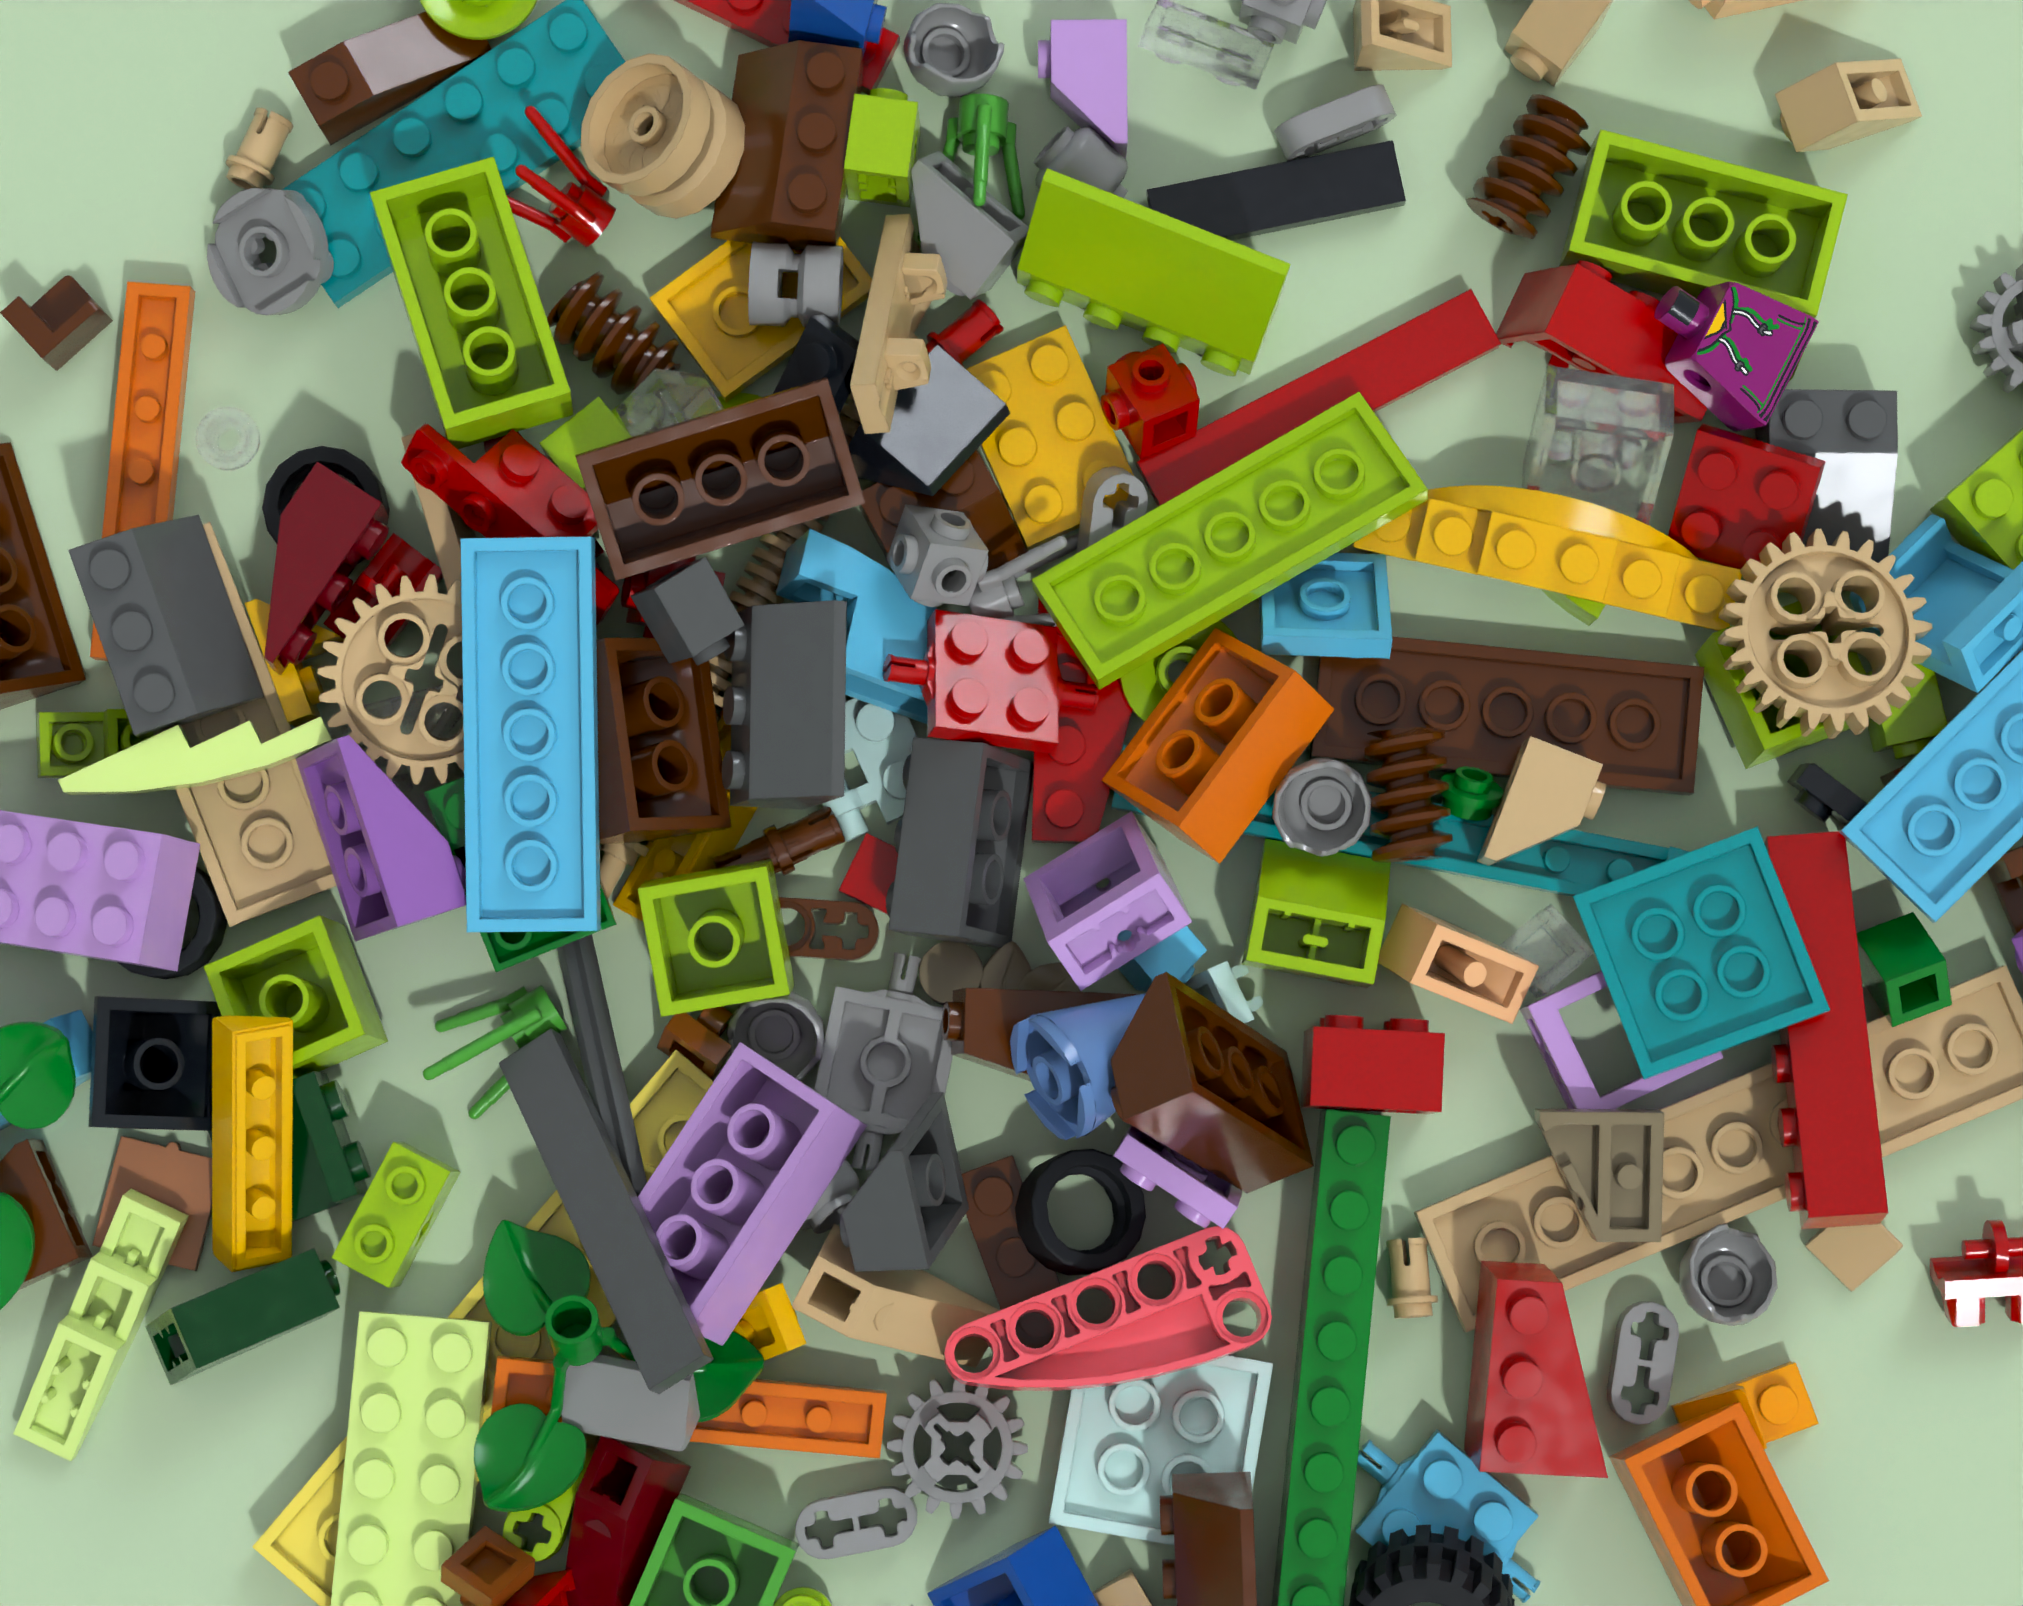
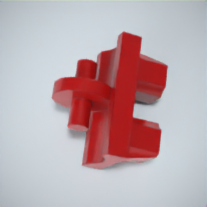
(387, 567)
(1984, 1270)

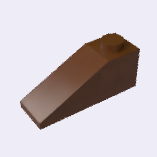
(380, 72)

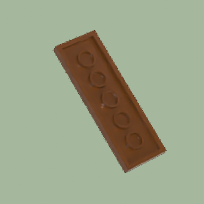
(1490, 699)

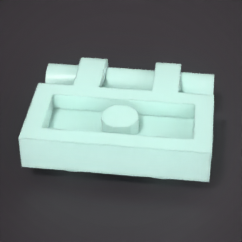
(881, 746)

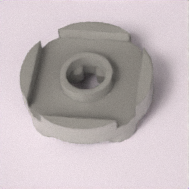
(300, 244)

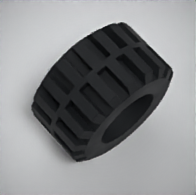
(1431, 1570)

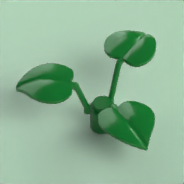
(34, 1093)
(545, 1282)

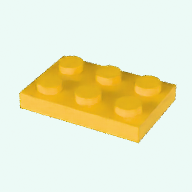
(711, 317)
(1049, 438)

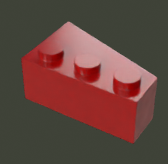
(1595, 328)

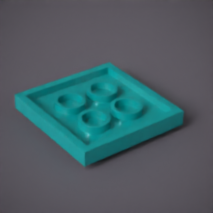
(1701, 953)

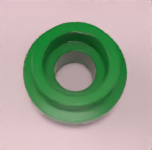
(1471, 793)

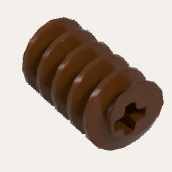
(1529, 166)
(609, 335)
(1407, 794)

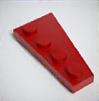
(1068, 782)

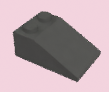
(1860, 446)

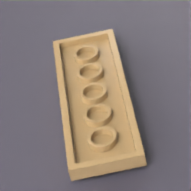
(260, 825)

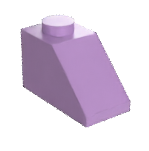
(1089, 74)

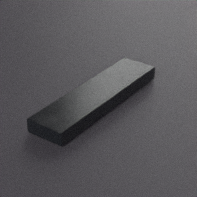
(1287, 193)

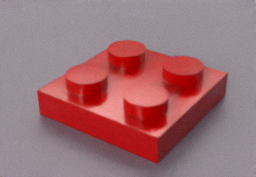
(1742, 497)

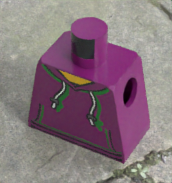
(1734, 349)

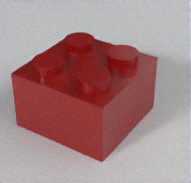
(1373, 1068)

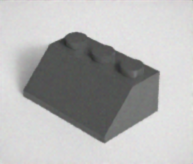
(166, 624)
(786, 705)
(960, 842)

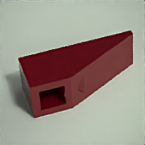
(318, 547)
(619, 1519)

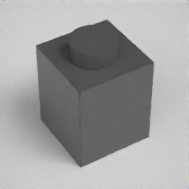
(688, 613)

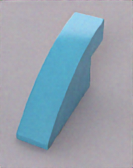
(878, 616)

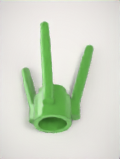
(982, 129)
(527, 1019)

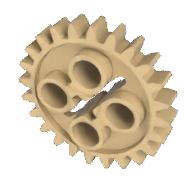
(1816, 579)
(367, 659)

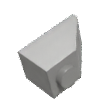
(971, 239)

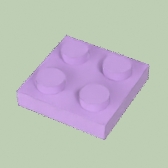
(1199, 1192)

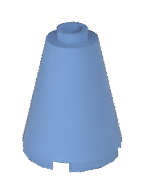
(1070, 1062)

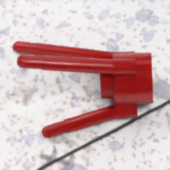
(578, 210)

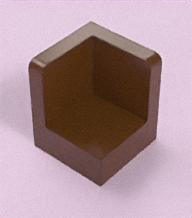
(58, 322)

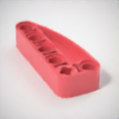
(1142, 1334)

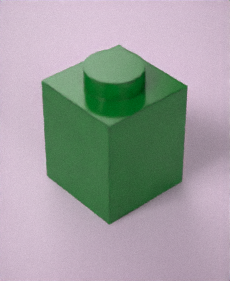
(1903, 969)

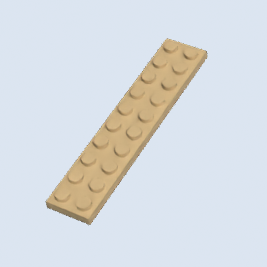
(1727, 1147)

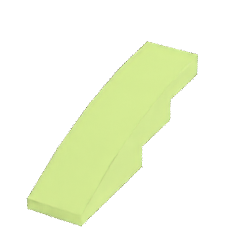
(172, 763)
(100, 1325)

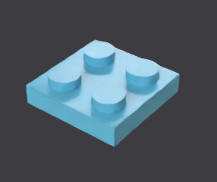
(1330, 610)

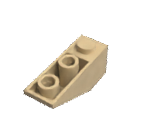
(889, 1307)

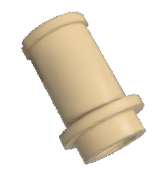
(258, 150)
(1410, 1283)

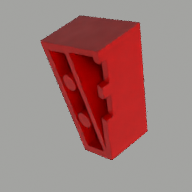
(1527, 1379)

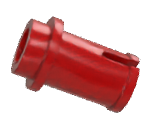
(967, 332)

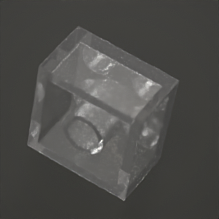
(1600, 439)

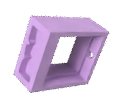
(1086, 920)
(1565, 1062)

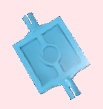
(1446, 1489)

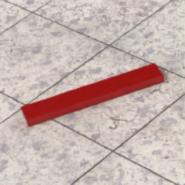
(1379, 370)

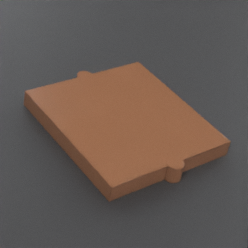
(169, 1177)

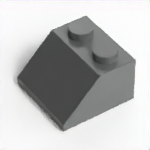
(909, 1198)

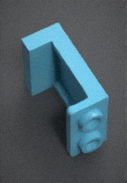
(1969, 602)

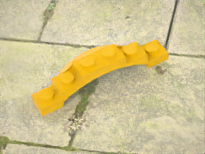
(1558, 548)

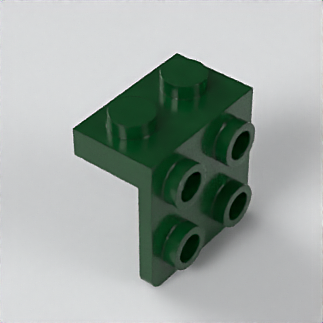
(324, 1161)

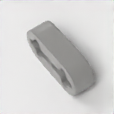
(1335, 122)
(1097, 516)
(1658, 1364)
(860, 1538)

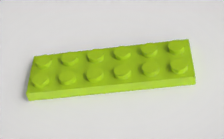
(1229, 540)

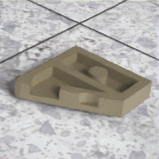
(1610, 1168)

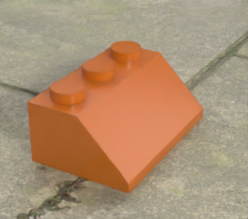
(1218, 744)
(1718, 1513)

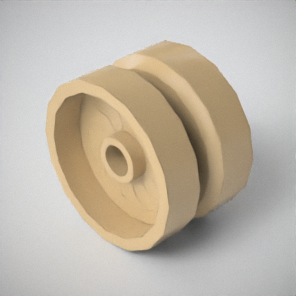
(662, 136)

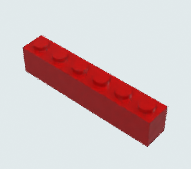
(1828, 1057)

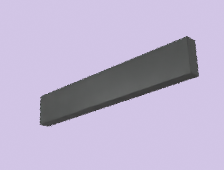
(606, 1212)

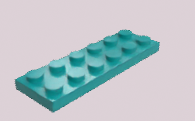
(462, 120)

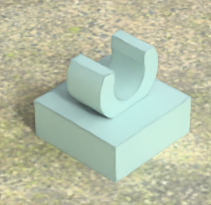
(1221, 987)

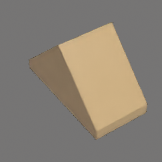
(1401, 35)

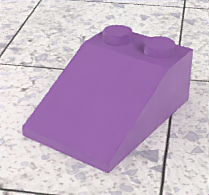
(378, 844)

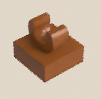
(698, 1039)
(487, 1570)

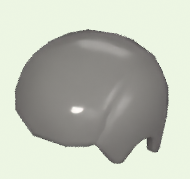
(952, 49)
(1322, 807)
(781, 1030)
(1728, 1276)

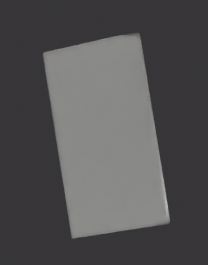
(614, 1402)

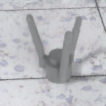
(1000, 592)

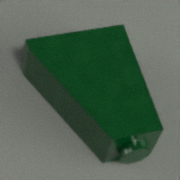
(243, 1315)

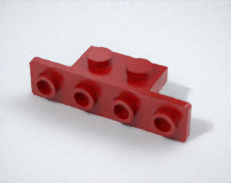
(507, 493)

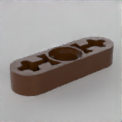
(835, 915)

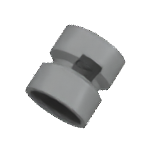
(818, 283)

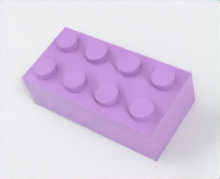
(94, 890)
(743, 1184)

